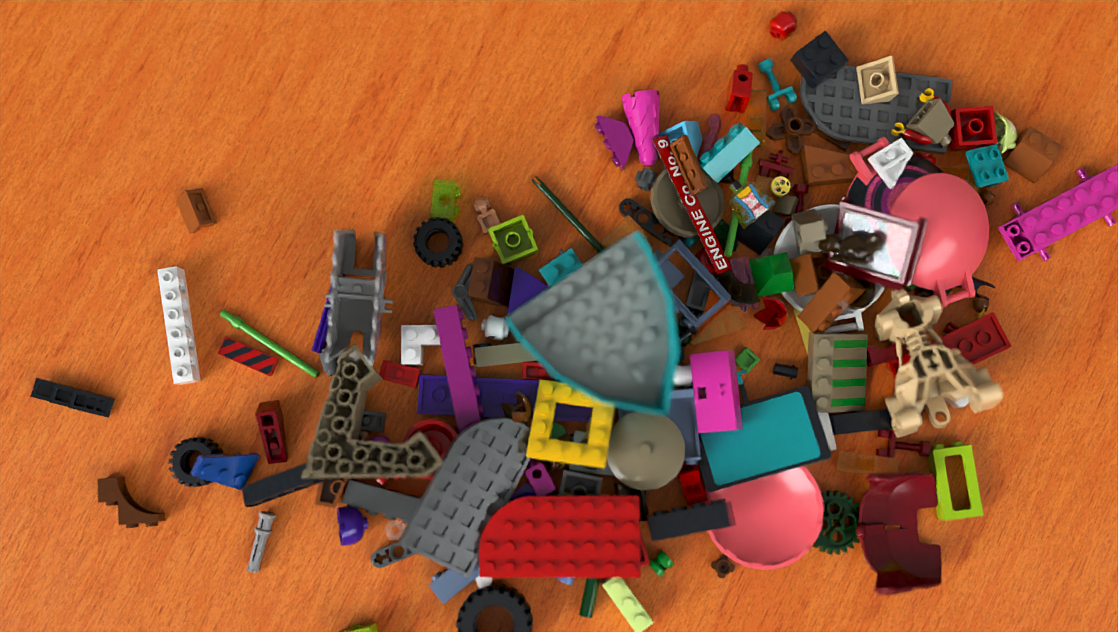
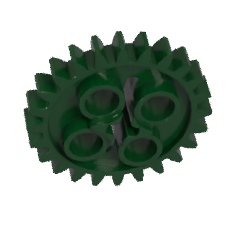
(846, 533)

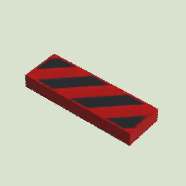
(248, 356)

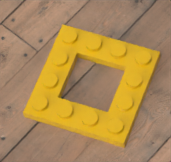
(543, 448)

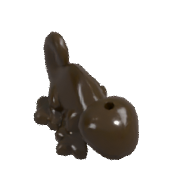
(852, 248)

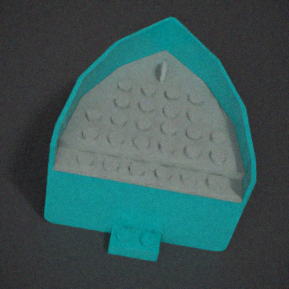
(605, 325)

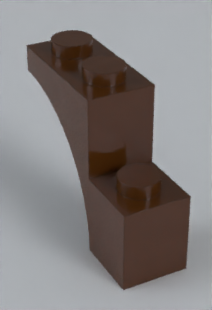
(131, 514)

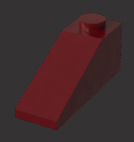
(272, 431)

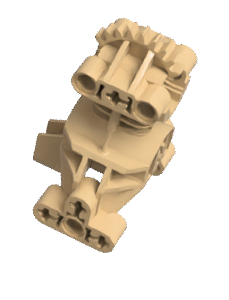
(932, 371)

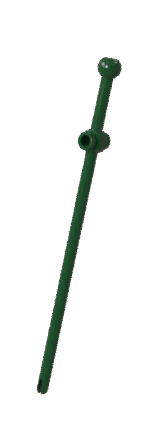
(579, 226)

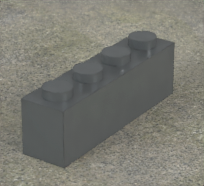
(380, 500)

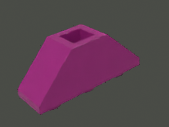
(617, 139)

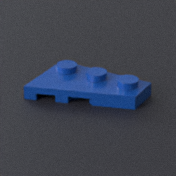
(226, 469)

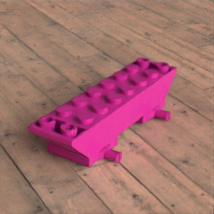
(1045, 224)

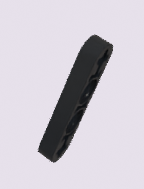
(649, 225)

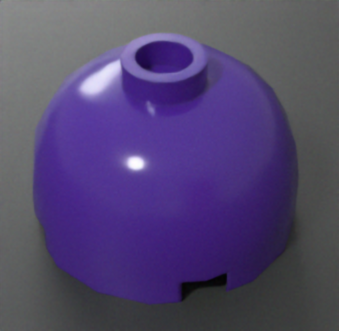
(350, 525)

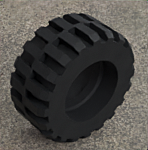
(495, 595)

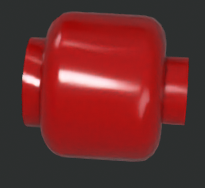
(782, 25)

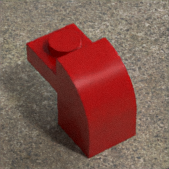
(691, 484)

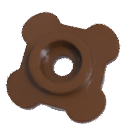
(722, 572)

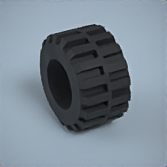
(438, 226)
(181, 458)

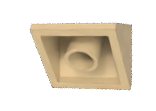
(877, 81)

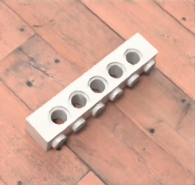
(178, 325)

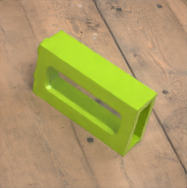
(937, 466)

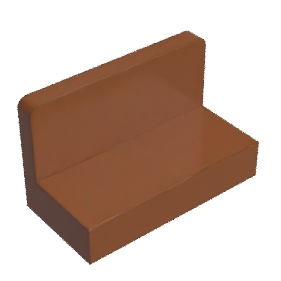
(195, 210)

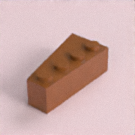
(332, 489)

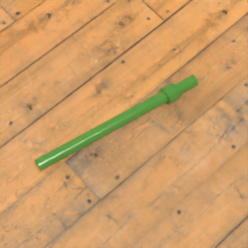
(746, 164)
(238, 323)

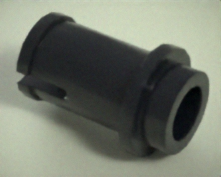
(785, 370)

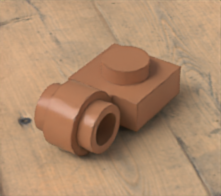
(488, 218)

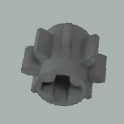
(645, 179)

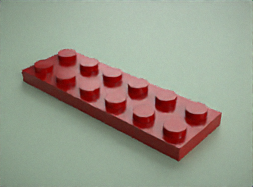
(974, 340)

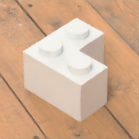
(413, 342)

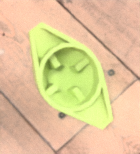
(1005, 133)

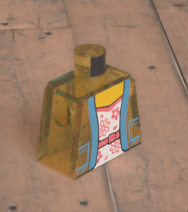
(749, 203)

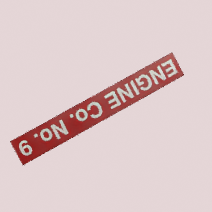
(693, 207)

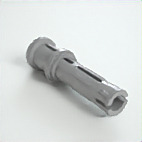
(262, 532)

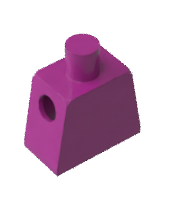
(544, 485)

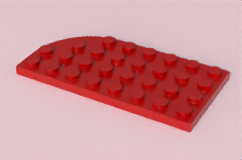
(563, 538)

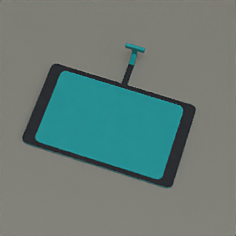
(776, 437)

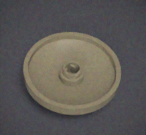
(672, 212)
(645, 450)

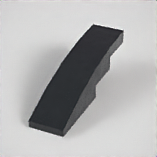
(72, 397)

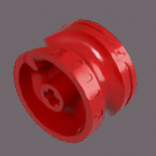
(439, 434)

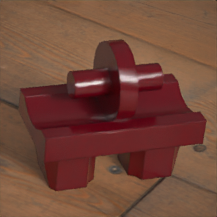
(766, 166)

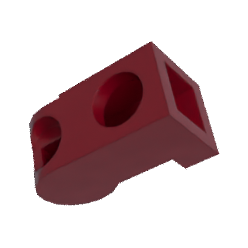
(881, 356)

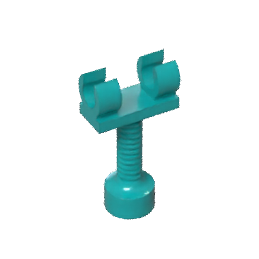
(766, 66)

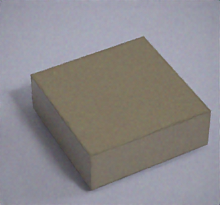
(786, 205)

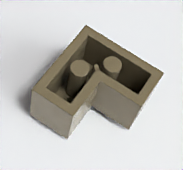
(808, 231)

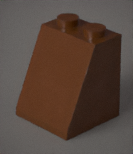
(490, 282)

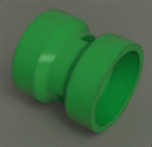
(661, 563)

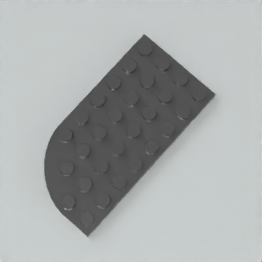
(840, 114)
(467, 492)

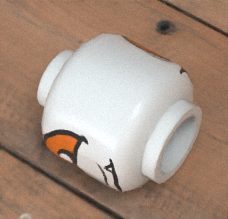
(495, 327)
(683, 376)

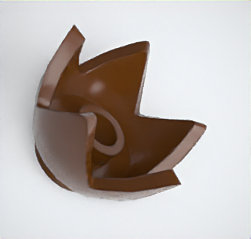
(518, 412)

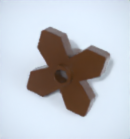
(791, 129)

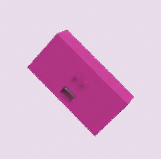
(716, 391)

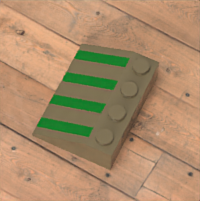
(837, 371)

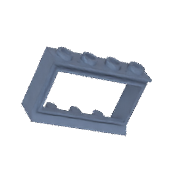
(689, 319)

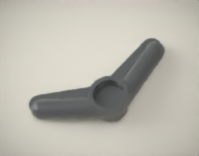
(460, 293)

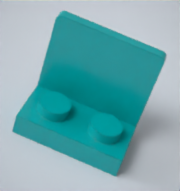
(987, 166)

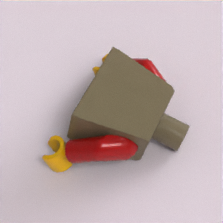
(930, 123)

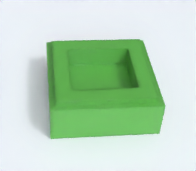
(746, 360)

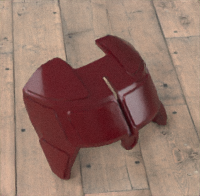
(897, 554)

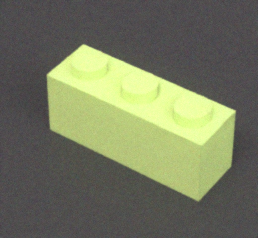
(627, 603)

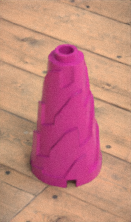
(643, 120)

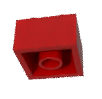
(972, 128)

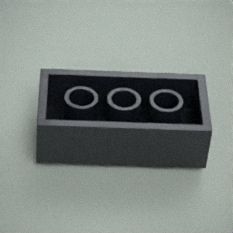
(691, 521)

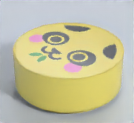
(780, 186)

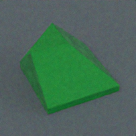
(772, 274)

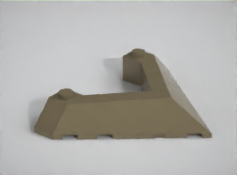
(336, 443)

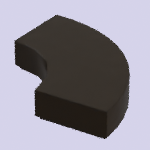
(739, 291)

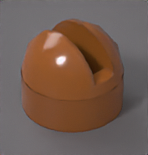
(988, 196)

